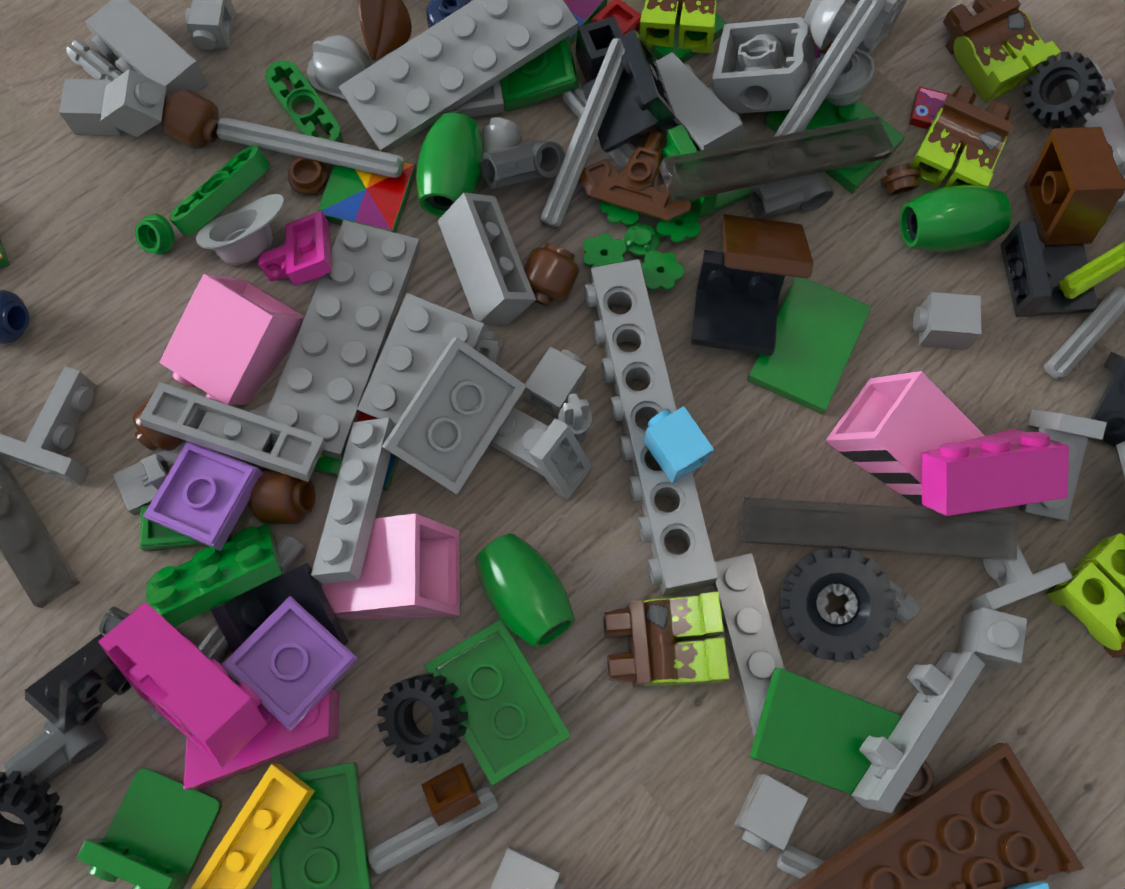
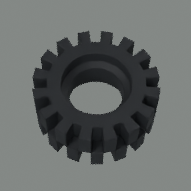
(1049, 77)
(400, 721)
(34, 808)

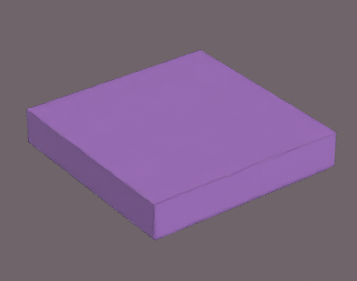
(203, 495)
(290, 662)

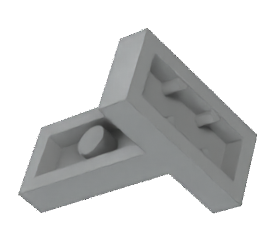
(54, 429)
(1073, 432)
(545, 449)
(1017, 580)

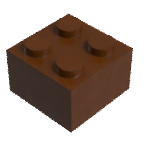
(1074, 185)

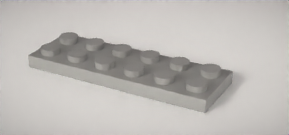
(452, 64)
(344, 333)

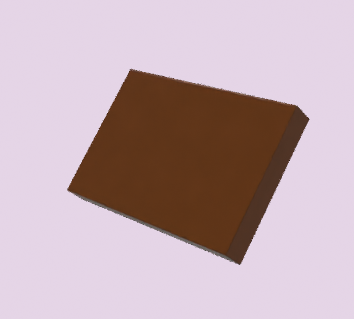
(766, 246)

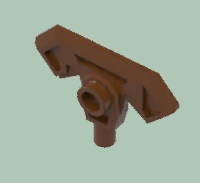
(637, 183)

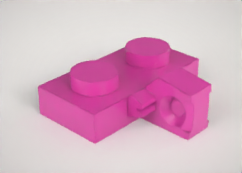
(304, 255)

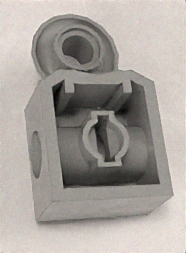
(829, 17)
(771, 61)

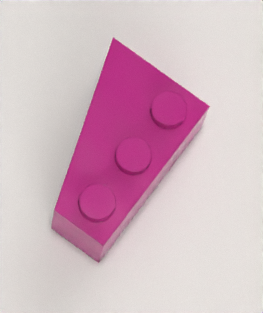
(994, 472)
(184, 684)
(269, 745)

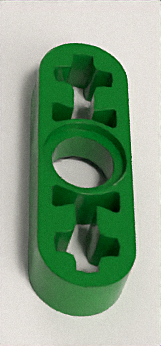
(302, 92)
(219, 190)

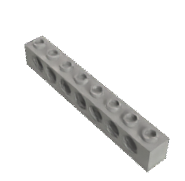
(625, 286)

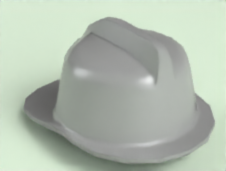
(336, 62)
(243, 233)

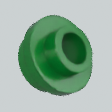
(155, 234)

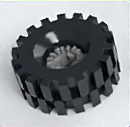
(867, 608)

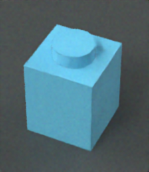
(677, 443)

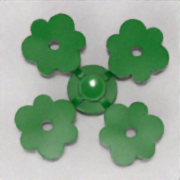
(642, 242)

